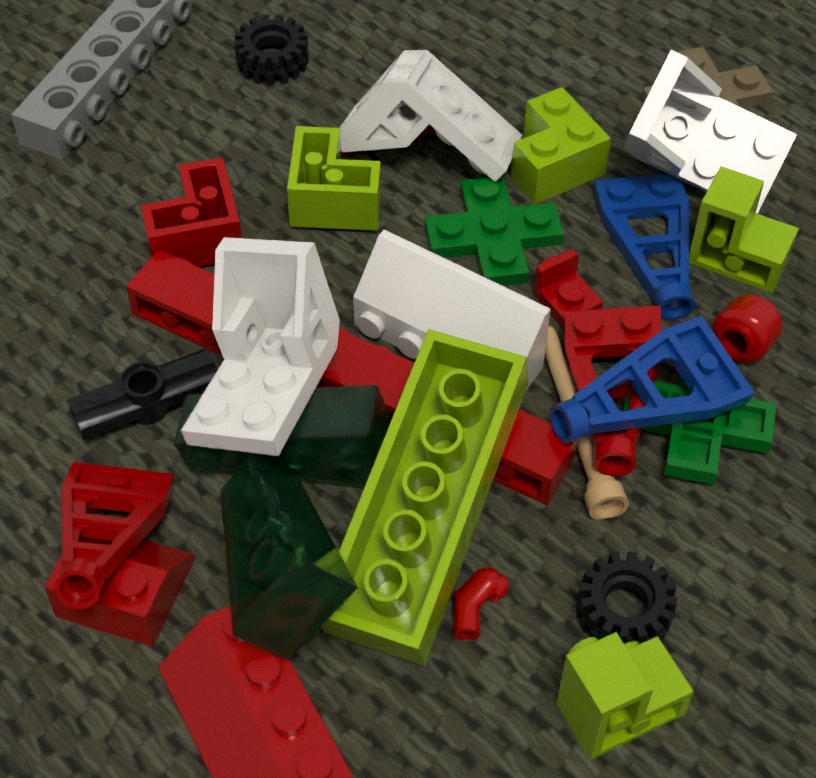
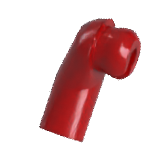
(469, 598)

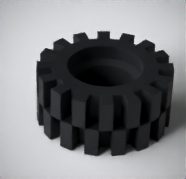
(271, 34)
(628, 576)

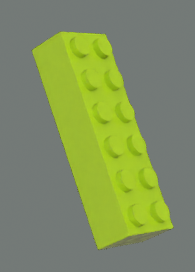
(427, 494)

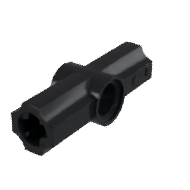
(142, 393)

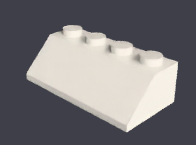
(417, 290)

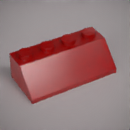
(247, 707)

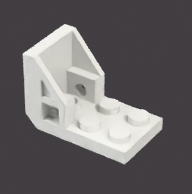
(433, 95)
(694, 131)
(275, 341)

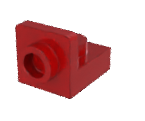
(562, 288)

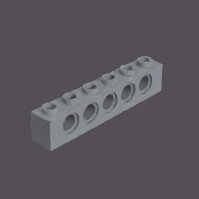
(94, 73)

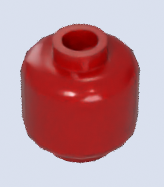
(748, 328)

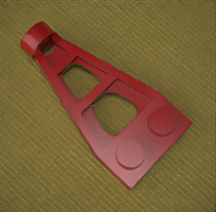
(603, 335)
(110, 488)

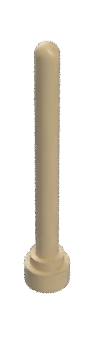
(603, 493)

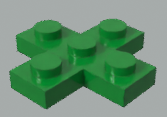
(494, 230)
(696, 444)

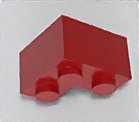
(197, 221)

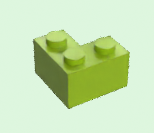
(558, 147)
(329, 189)
(737, 239)
(619, 691)

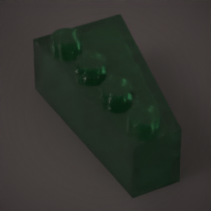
(329, 445)
(278, 560)

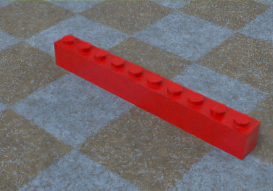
(180, 300)

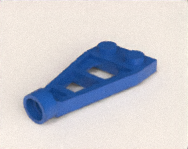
(649, 198)
(699, 360)

